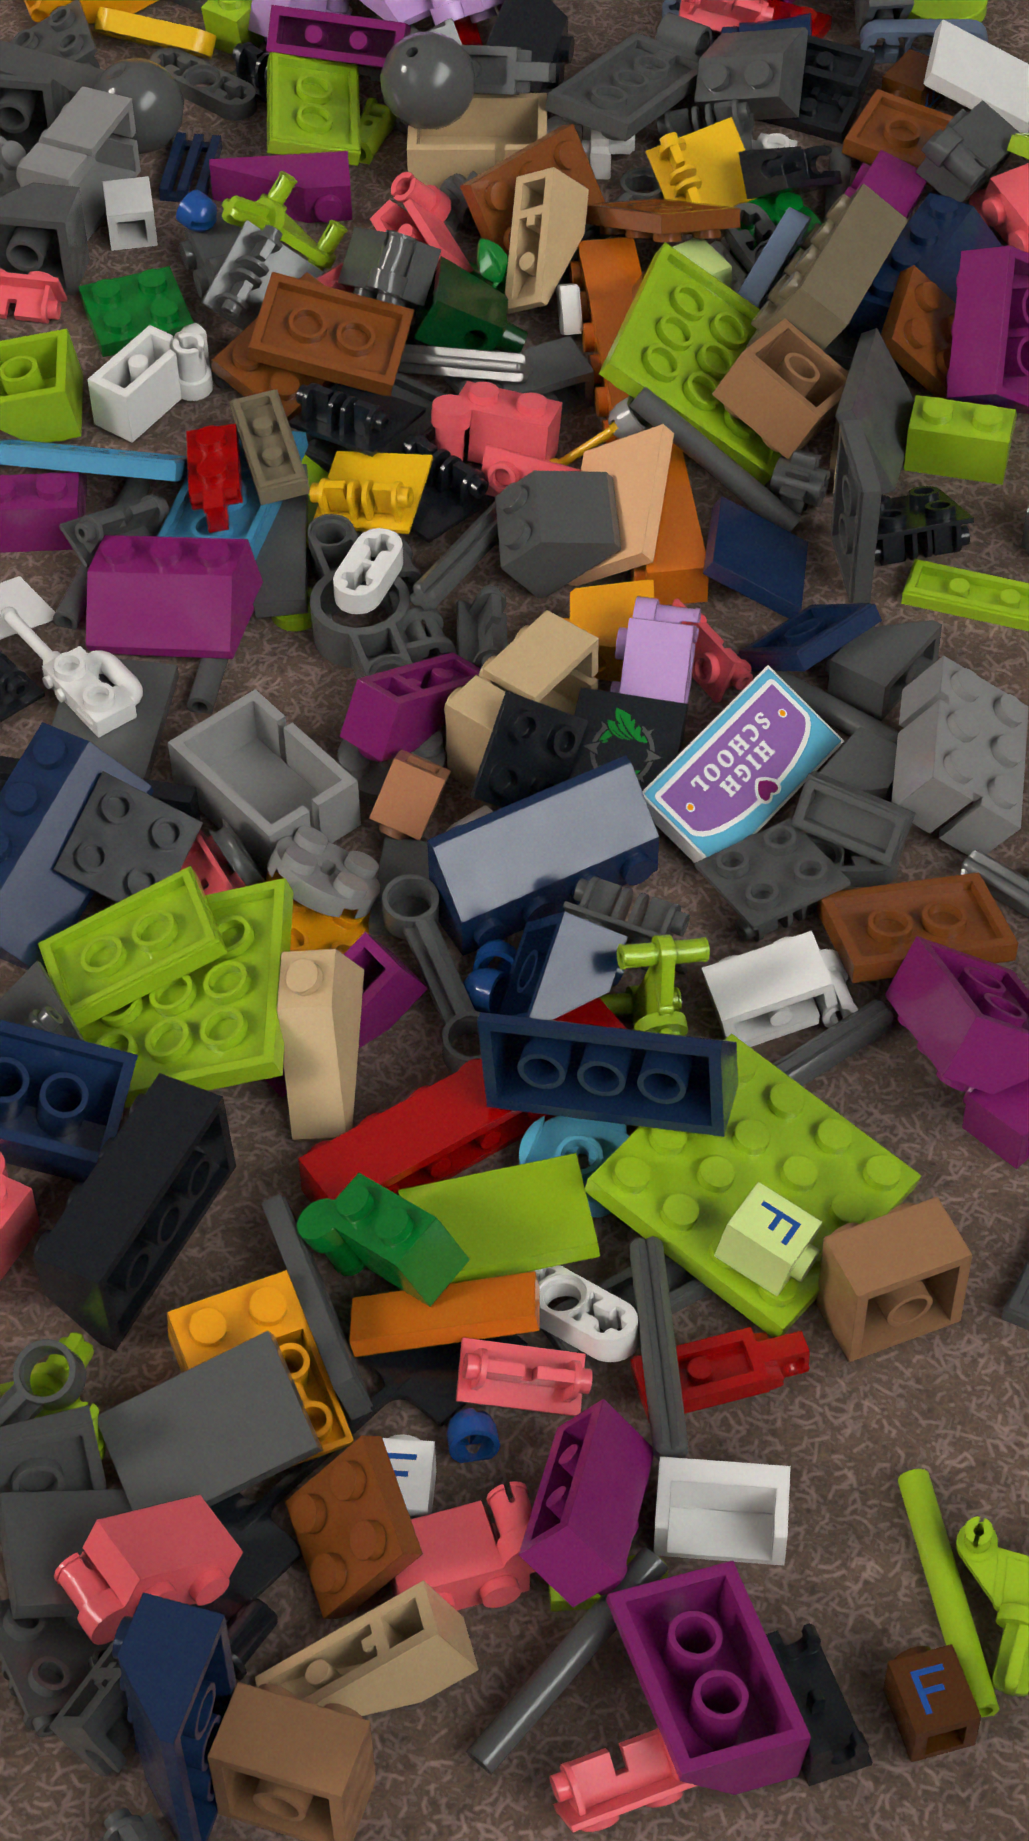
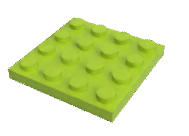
(681, 344)
(221, 1019)
(776, 1135)

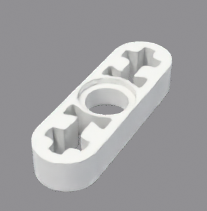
(578, 1325)

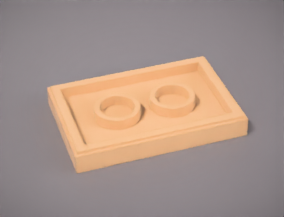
(639, 479)

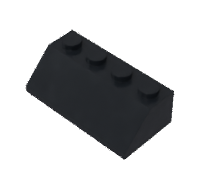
(136, 1208)

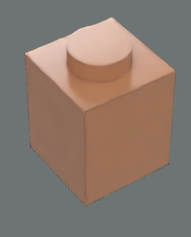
(409, 796)

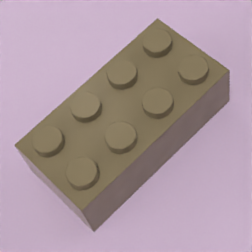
(833, 268)

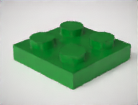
(128, 304)

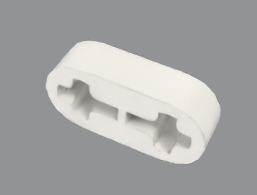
(358, 567)

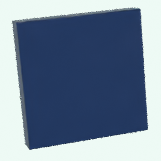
(756, 558)
(810, 636)

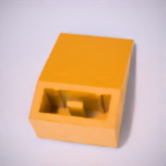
(237, 1315)

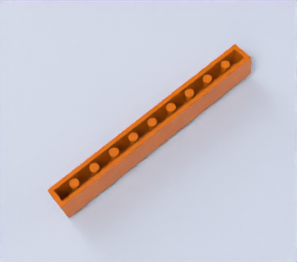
(606, 278)

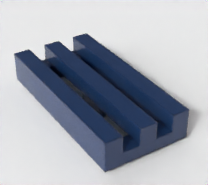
(174, 161)

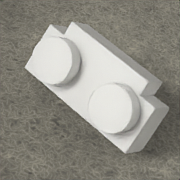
(599, 151)

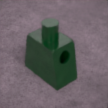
(465, 313)

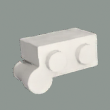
(148, 381)
(774, 987)

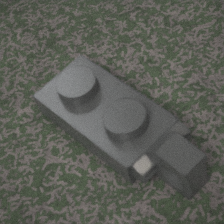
(507, 69)

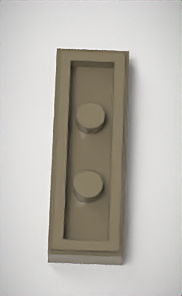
(269, 447)

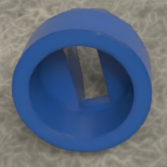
(197, 212)
(495, 948)
(485, 988)
(480, 1429)

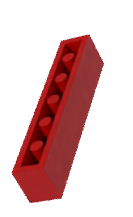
(430, 1133)

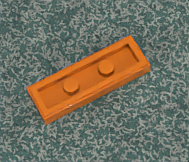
(462, 1310)

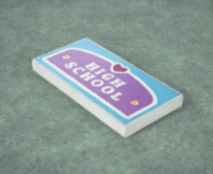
(740, 768)

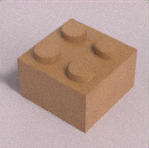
(783, 388)
(893, 1278)
(292, 1764)

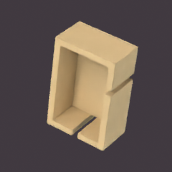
(483, 137)
(542, 664)

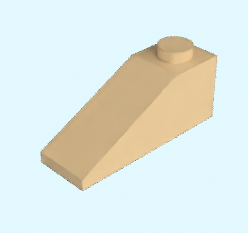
(544, 235)
(320, 1034)
(383, 1657)

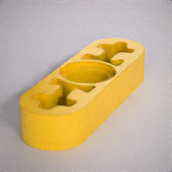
(154, 32)

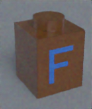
(907, 80)
(931, 1701)

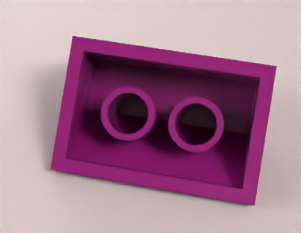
(991, 329)
(36, 506)
(170, 596)
(964, 1016)
(712, 1680)

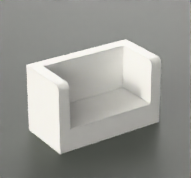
(722, 1510)

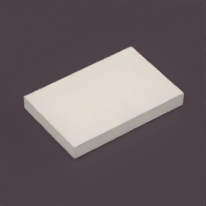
(977, 71)

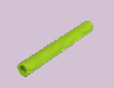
(946, 1585)

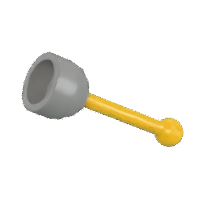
(622, 423)

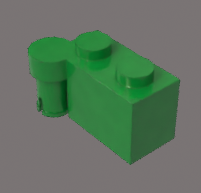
(386, 1235)

